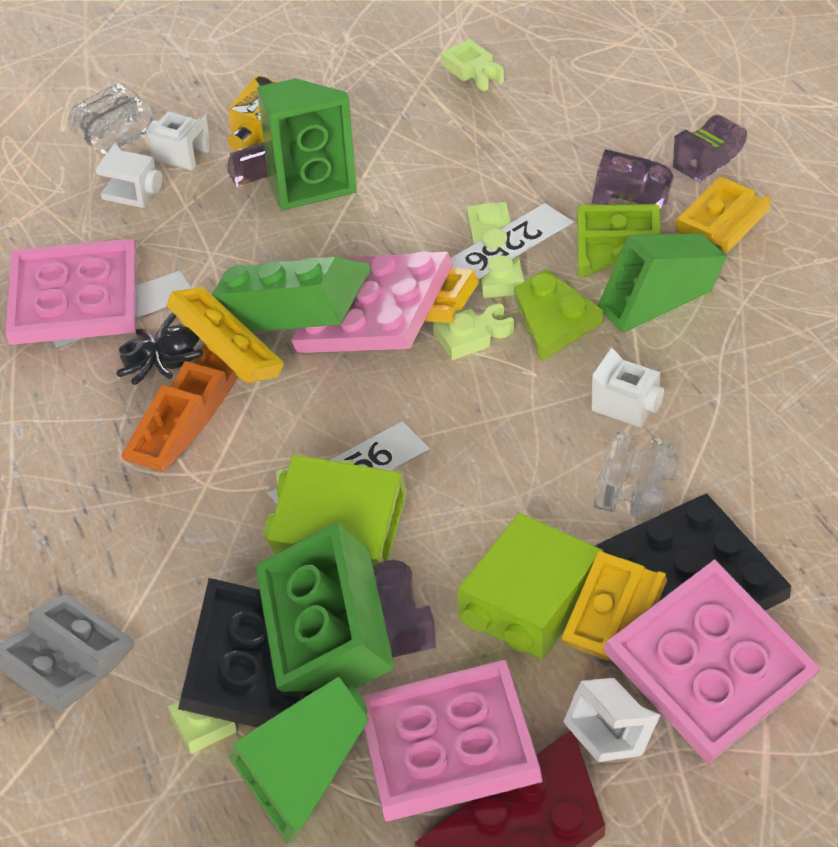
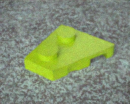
(605, 229)
(554, 312)

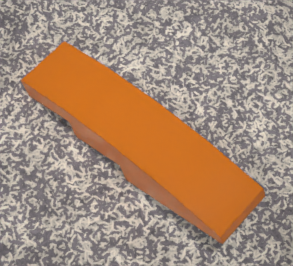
(180, 412)

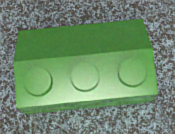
(307, 142)
(291, 292)
(324, 613)

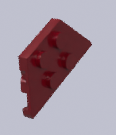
(545, 814)

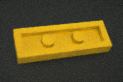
(225, 334)

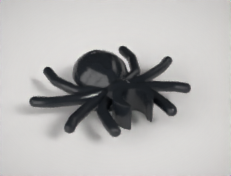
(168, 350)

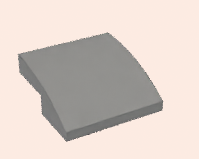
(63, 652)

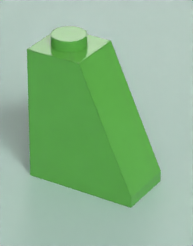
(658, 276)
(298, 754)

